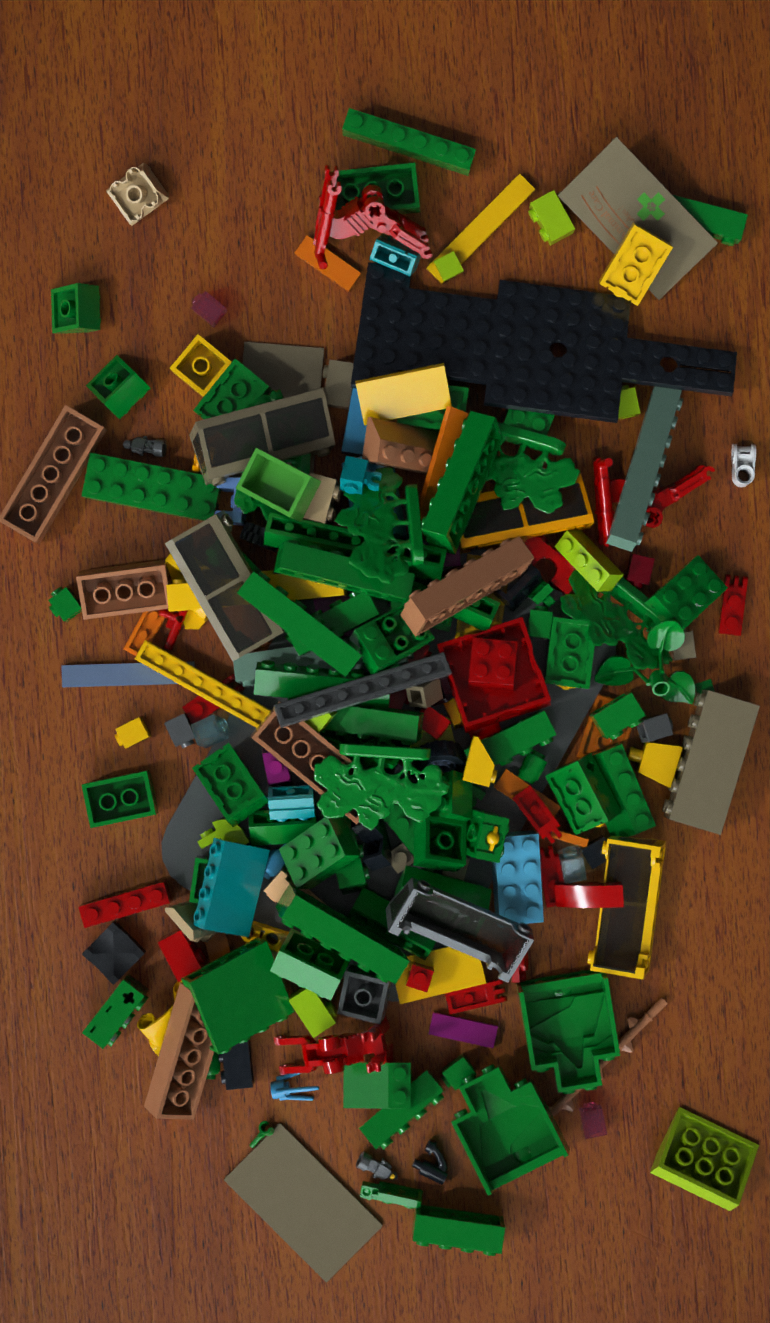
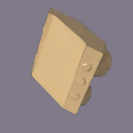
(137, 193)
(183, 916)

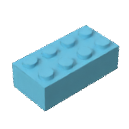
(518, 879)

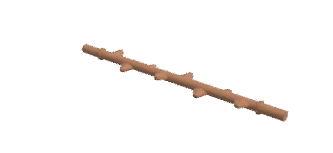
(625, 1044)

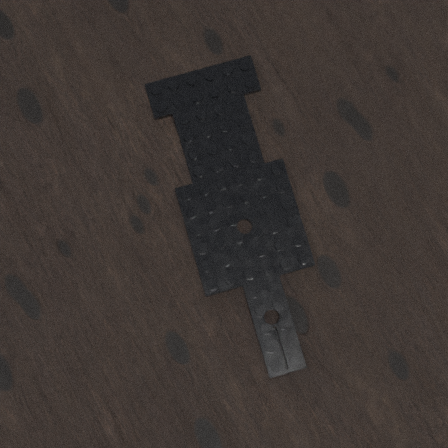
(510, 340)

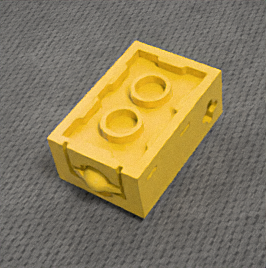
(635, 264)

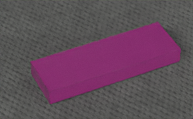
(463, 1029)

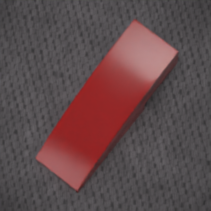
(589, 895)

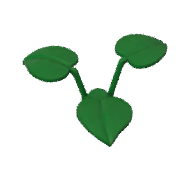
(676, 688)

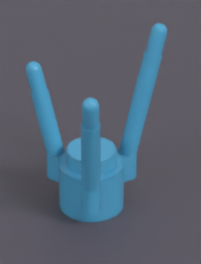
(282, 1090)

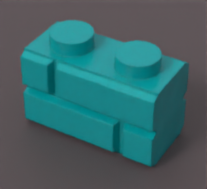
(395, 255)
(291, 802)

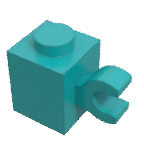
(356, 474)

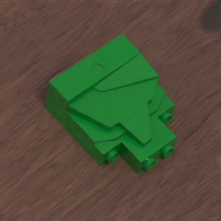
(569, 1026)
(506, 1128)

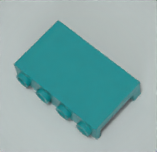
(231, 887)

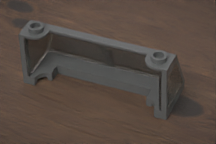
(459, 926)

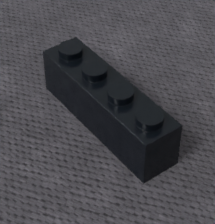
(237, 1067)

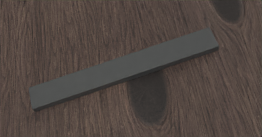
(362, 690)

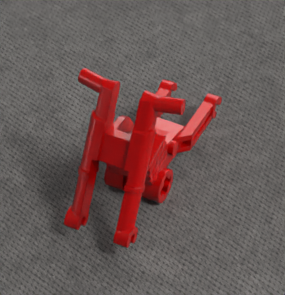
(360, 216)
(609, 491)
(340, 1050)

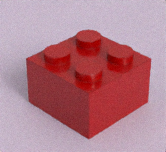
(493, 664)
(181, 954)

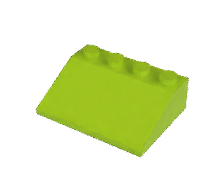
(705, 1159)

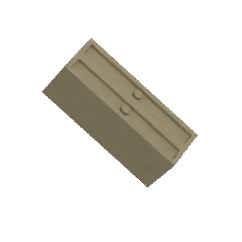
(710, 761)

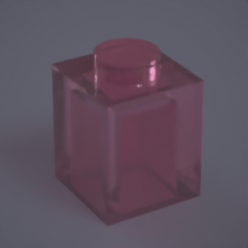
(208, 308)
(592, 1120)

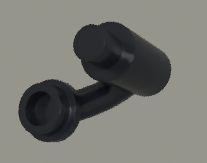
(430, 1170)

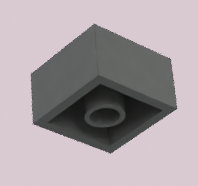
(364, 995)

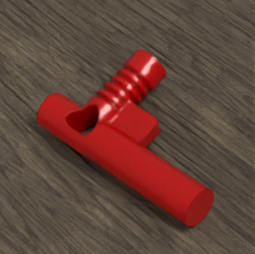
(172, 624)

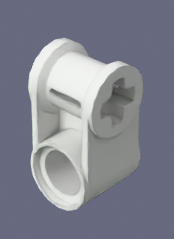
(743, 459)

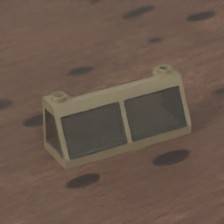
(279, 427)
(215, 574)

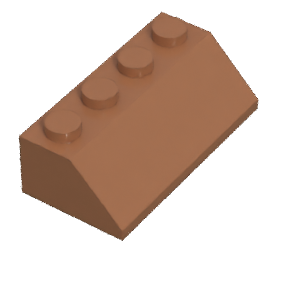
(399, 445)
(123, 589)

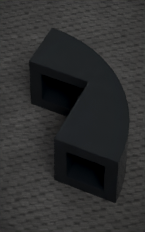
(377, 845)

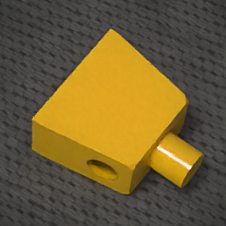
(656, 761)

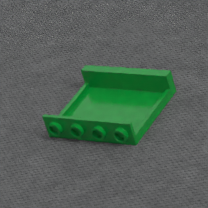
(239, 995)

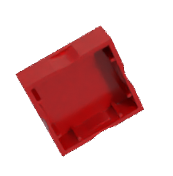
(488, 706)

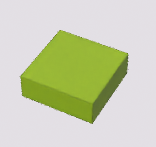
(448, 266)

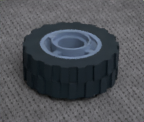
(445, 754)

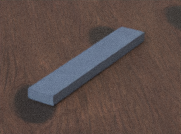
(112, 675)

